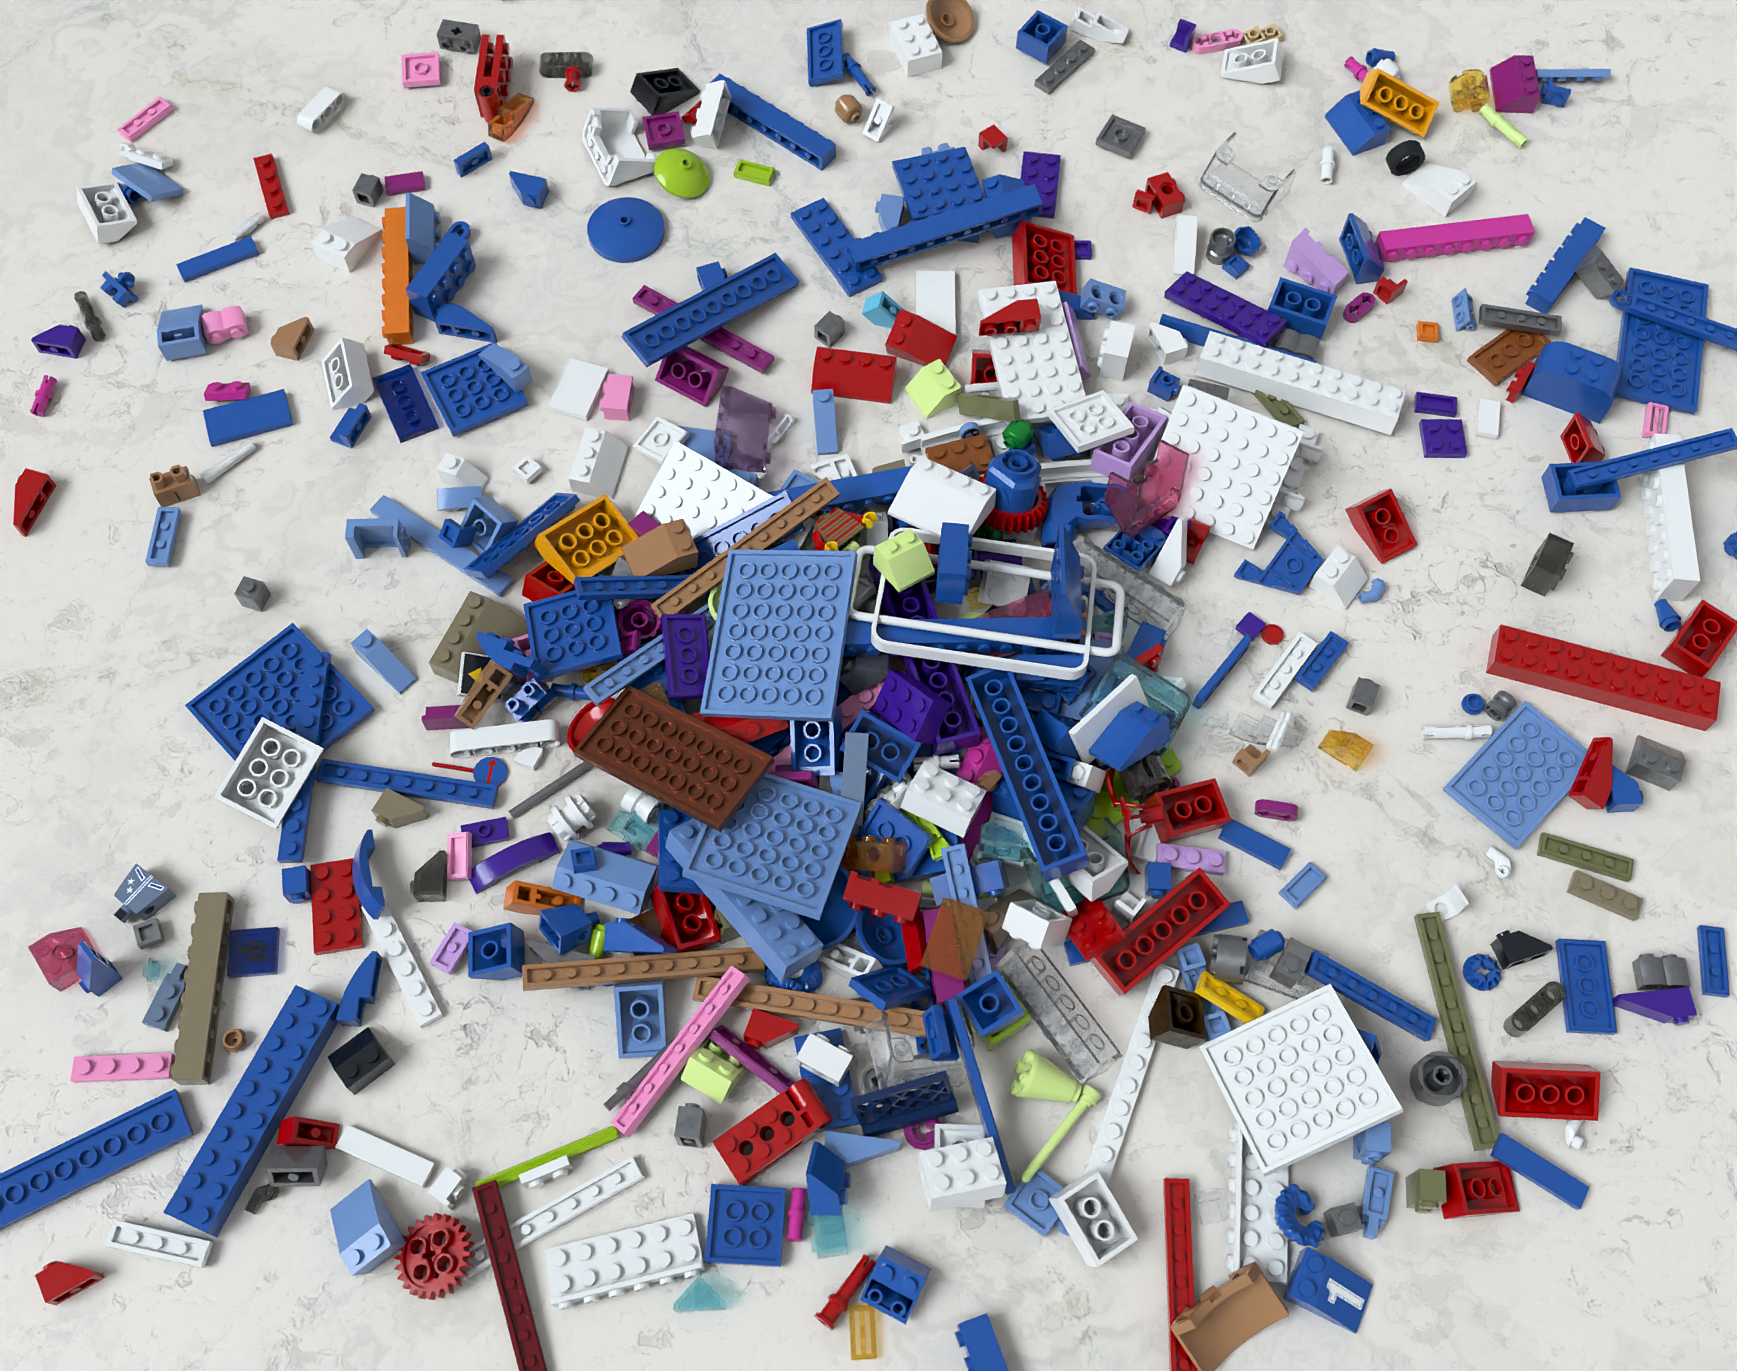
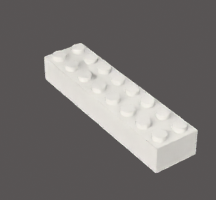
(1669, 527)

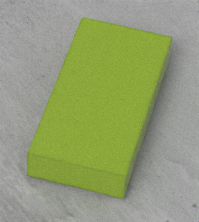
(754, 172)

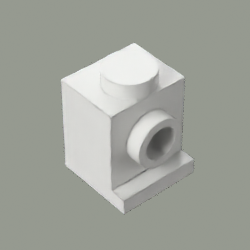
(449, 1186)

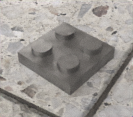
(1120, 136)

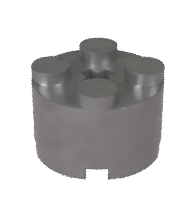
(1228, 958)
(1427, 1085)

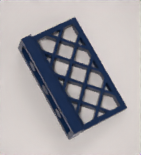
(904, 1113)

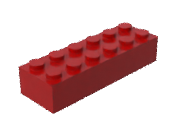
(1161, 931)

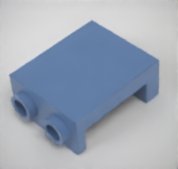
(376, 534)

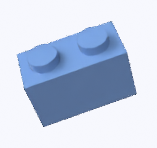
(490, 520)

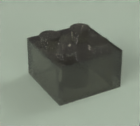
(1548, 565)

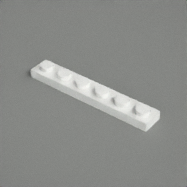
(404, 967)

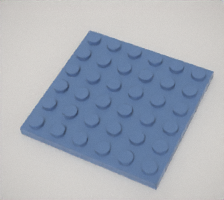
(778, 846)

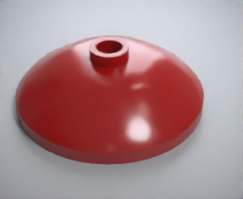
(585, 720)

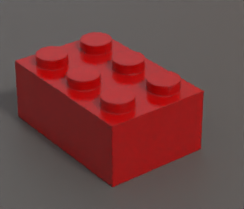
(1700, 639)
(1190, 810)

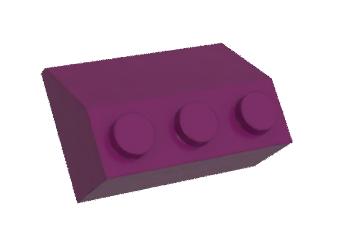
(1515, 85)
(692, 375)

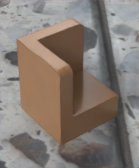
(1250, 759)

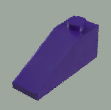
(1660, 1005)

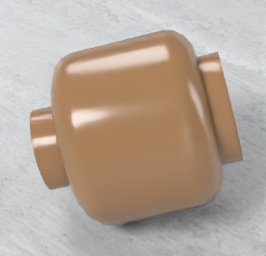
(848, 108)

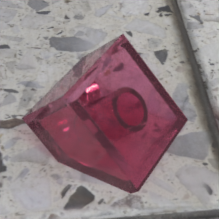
(58, 956)

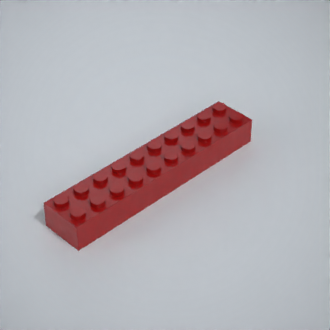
(1604, 677)

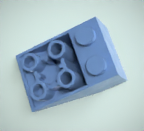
(181, 333)

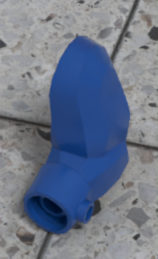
(1067, 507)

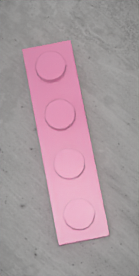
(122, 1067)

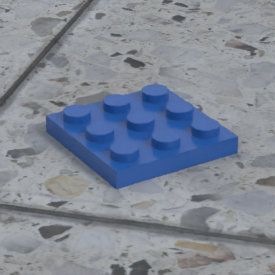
(745, 1225)

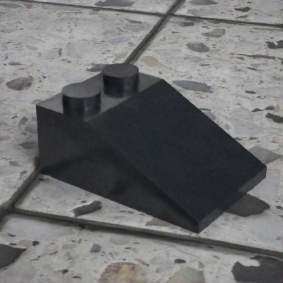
(662, 90)

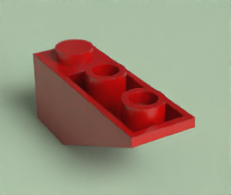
(1014, 318)

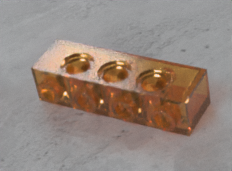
(890, 860)

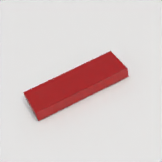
(914, 943)

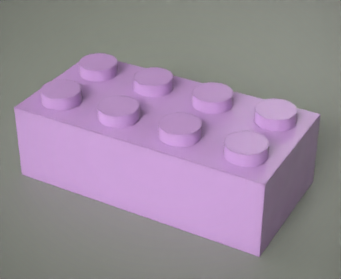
(1130, 452)

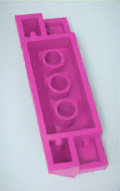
(975, 763)

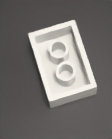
(915, 45)
(943, 799)
(961, 1174)
(1093, 1219)

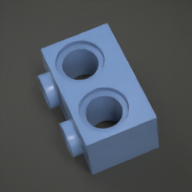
(1102, 299)

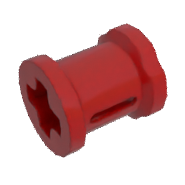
(569, 79)

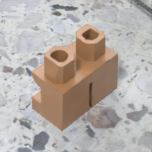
(174, 483)

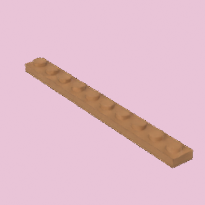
(758, 539)
(639, 968)
(817, 1007)

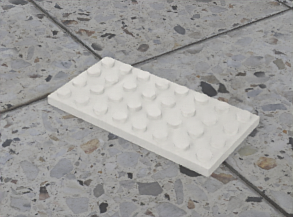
(1034, 365)
(703, 494)

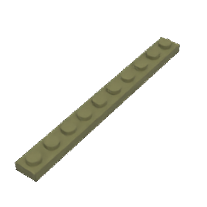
(1456, 1029)

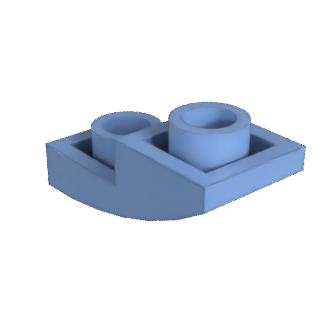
(457, 497)

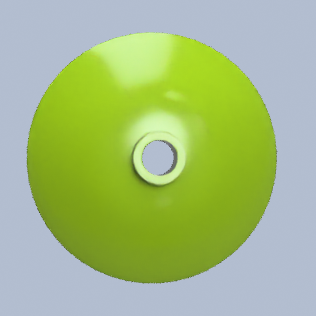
(681, 173)

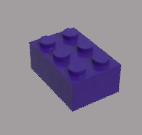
(911, 706)

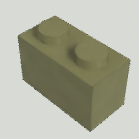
(1425, 1190)

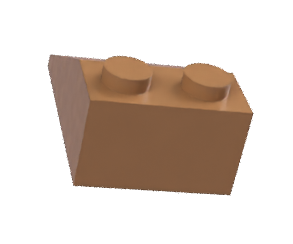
(662, 551)

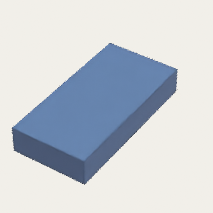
(1302, 885)

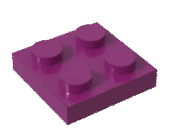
(663, 130)

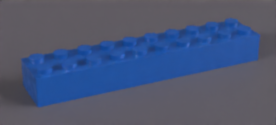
(1028, 773)
(254, 1112)

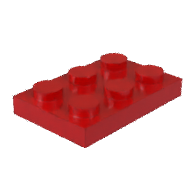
(1093, 928)

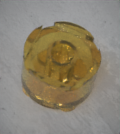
(1469, 91)

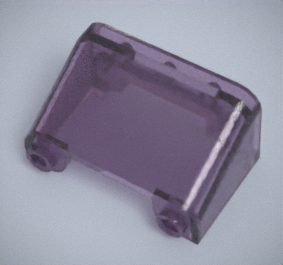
(743, 431)

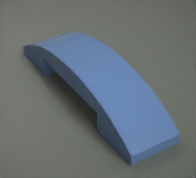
(1191, 966)

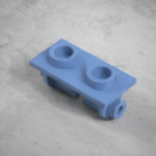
(1462, 310)

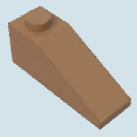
(483, 693)

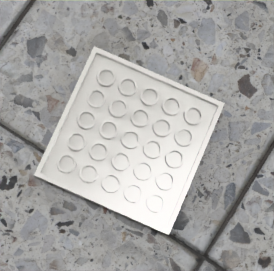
(1232, 463)
(1299, 1080)

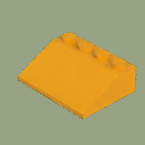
(586, 540)

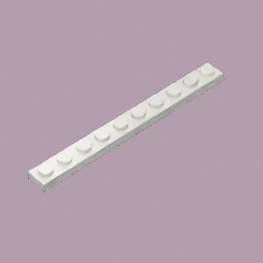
(1128, 1080)

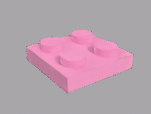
(421, 69)

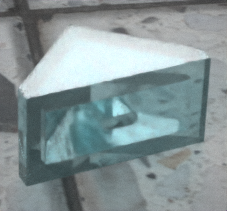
(1105, 622)
(632, 829)
(699, 1297)

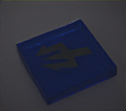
(253, 952)

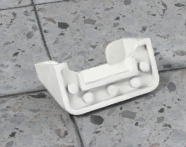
(614, 147)

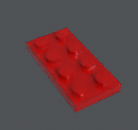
(335, 908)

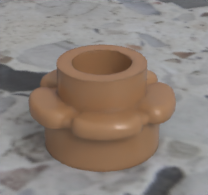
(232, 1034)

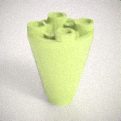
(1043, 1080)

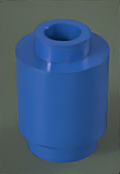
(1266, 945)

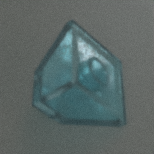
(1000, 843)

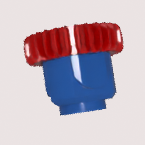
(1019, 497)

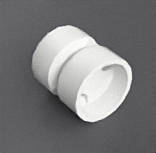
(642, 804)

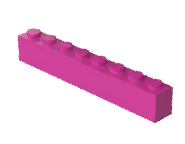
(1454, 238)

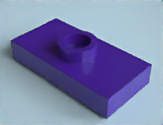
(488, 831)

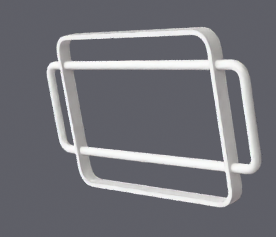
(990, 661)

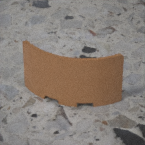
(1228, 1317)

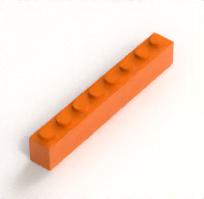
(398, 275)

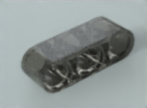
(554, 64)
(1543, 1004)

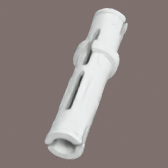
(1464, 731)

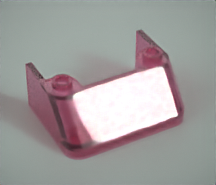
(1155, 496)

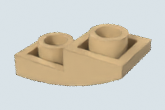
(1258, 35)

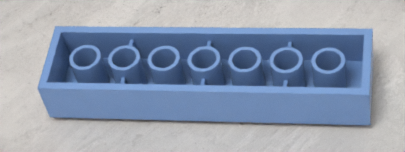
(772, 932)

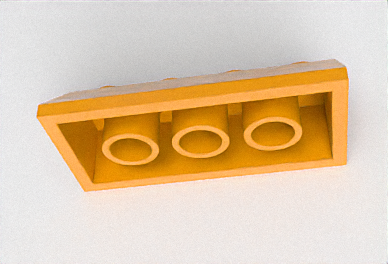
(1397, 101)

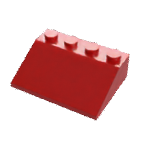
(1043, 256)

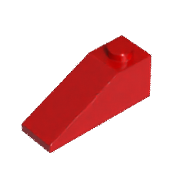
(31, 495)
(1594, 777)

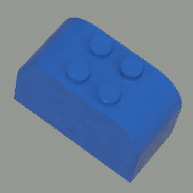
(1574, 380)

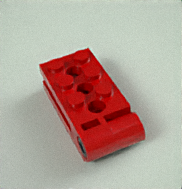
(492, 76)
(810, 1119)

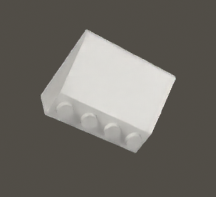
(941, 495)
(269, 773)

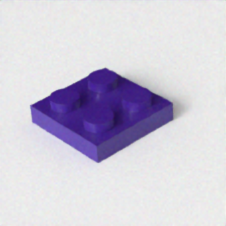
(1443, 438)

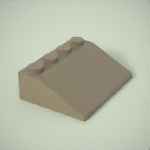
(475, 615)

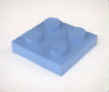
(1032, 1204)

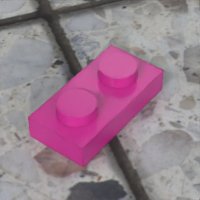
(227, 391)

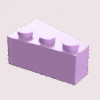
(1314, 265)

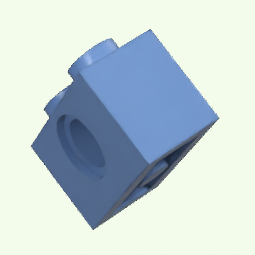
(1372, 1144)

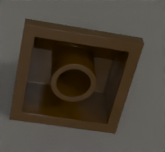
(1177, 1018)

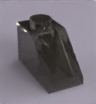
(431, 880)

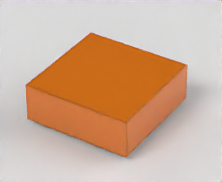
(1427, 331)

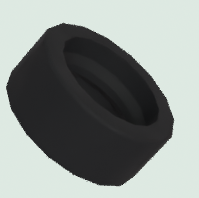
(1407, 148)

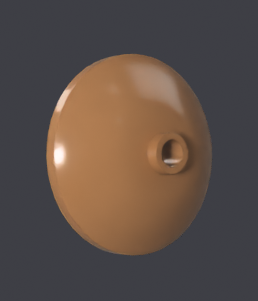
(950, 19)

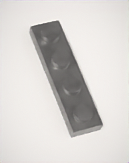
(1064, 67)
(1520, 320)

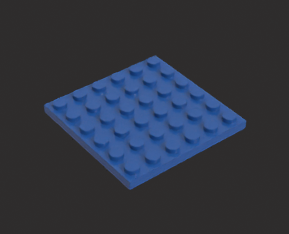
(270, 687)

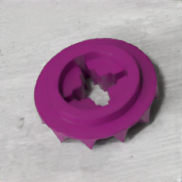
(916, 1140)

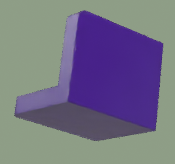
(1184, 35)

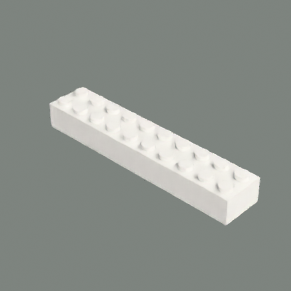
(1301, 382)

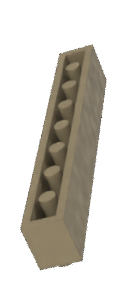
(203, 989)

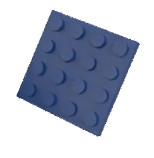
(937, 182)
(470, 392)
(572, 633)

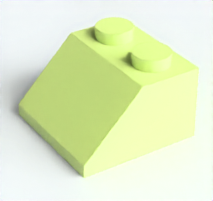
(933, 389)
(903, 560)

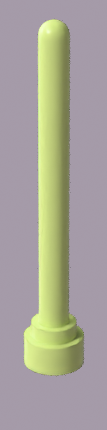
(1087, 1098)

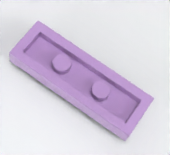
(1191, 858)

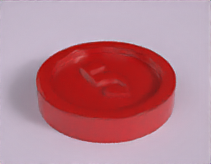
(1272, 634)

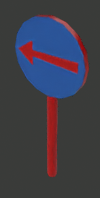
(487, 770)

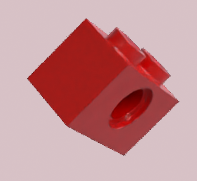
(1167, 195)

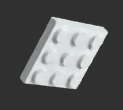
(1090, 421)

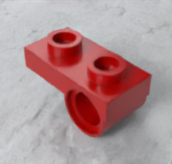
(1195, 538)

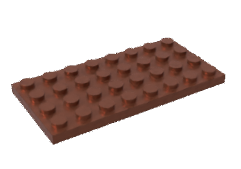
(674, 757)

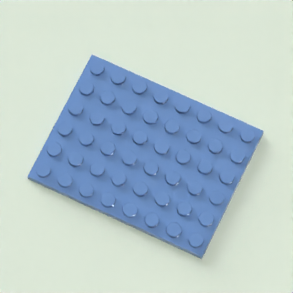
(780, 635)

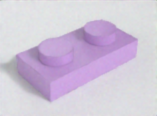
(451, 949)

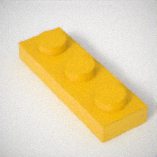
(1228, 998)

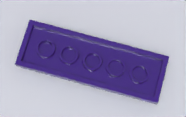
(1225, 309)

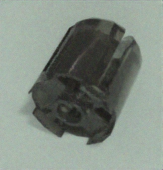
(1145, 778)

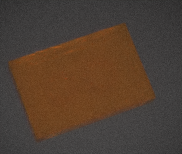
(954, 939)

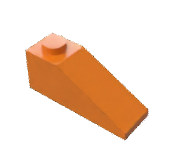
(532, 898)

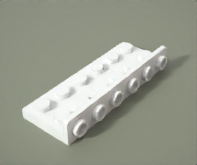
(1252, 1214)
(624, 1261)

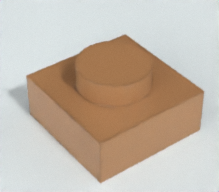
(989, 780)

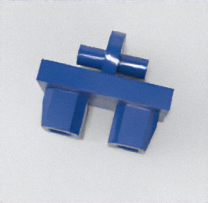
(121, 284)

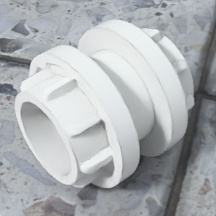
(572, 817)

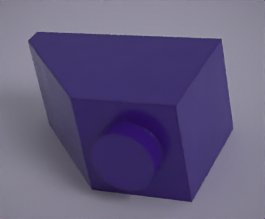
(60, 341)

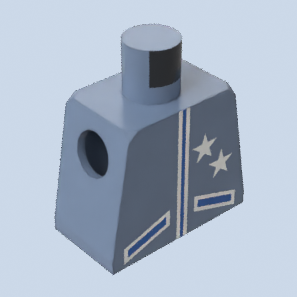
(141, 895)

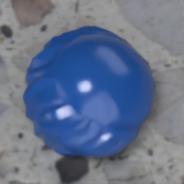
(1246, 241)

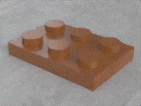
(962, 453)

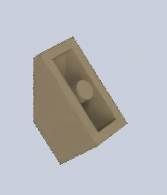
(398, 810)

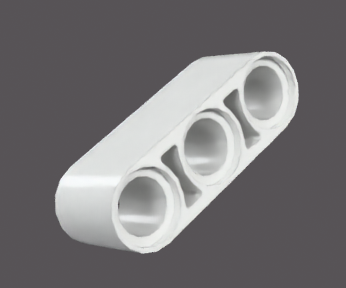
(321, 109)

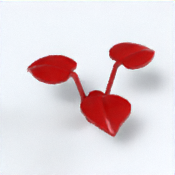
(1148, 815)

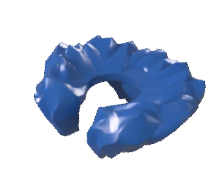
(807, 982)
(1286, 1220)

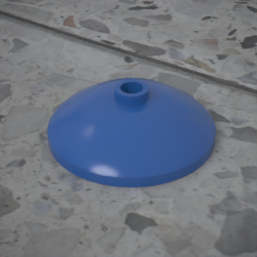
(888, 949)

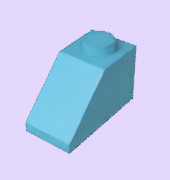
(881, 310)

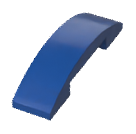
(369, 896)

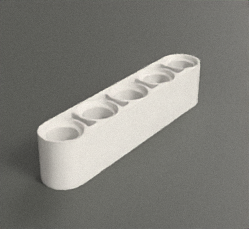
(504, 738)

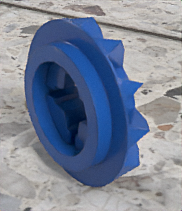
(1476, 979)

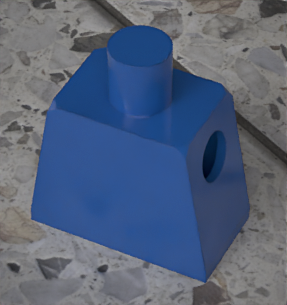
(567, 926)

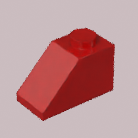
(768, 1030)
(307, 1132)
(64, 1280)

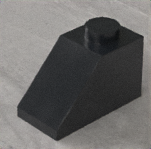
(1518, 948)

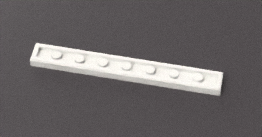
(562, 1210)

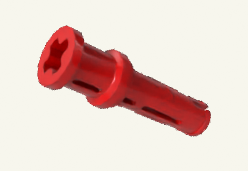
(838, 1302)

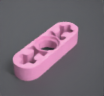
(1204, 43)

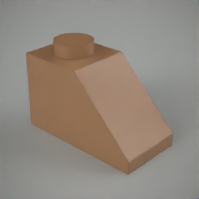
(292, 338)

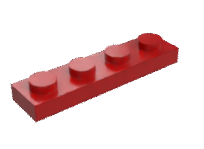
(271, 186)

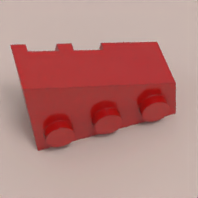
(881, 898)

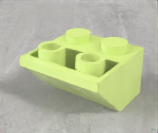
(713, 1071)

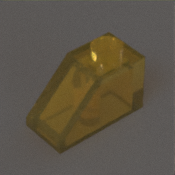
(1346, 748)

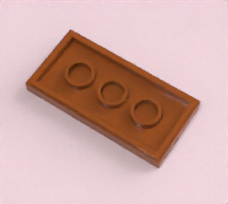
(1506, 354)

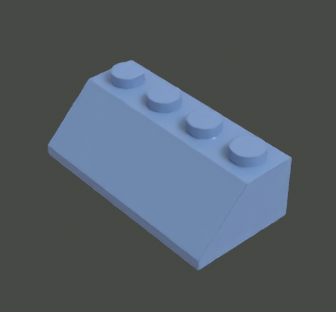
(616, 882)

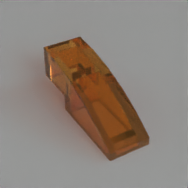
(510, 117)

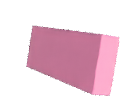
(145, 119)

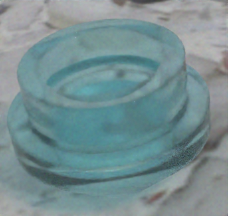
(151, 970)

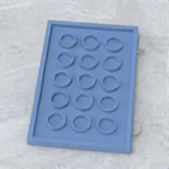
(1518, 775)

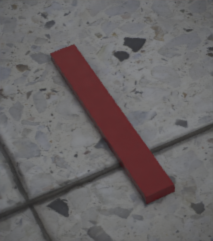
(509, 1277)

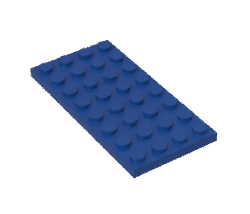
(1657, 360)

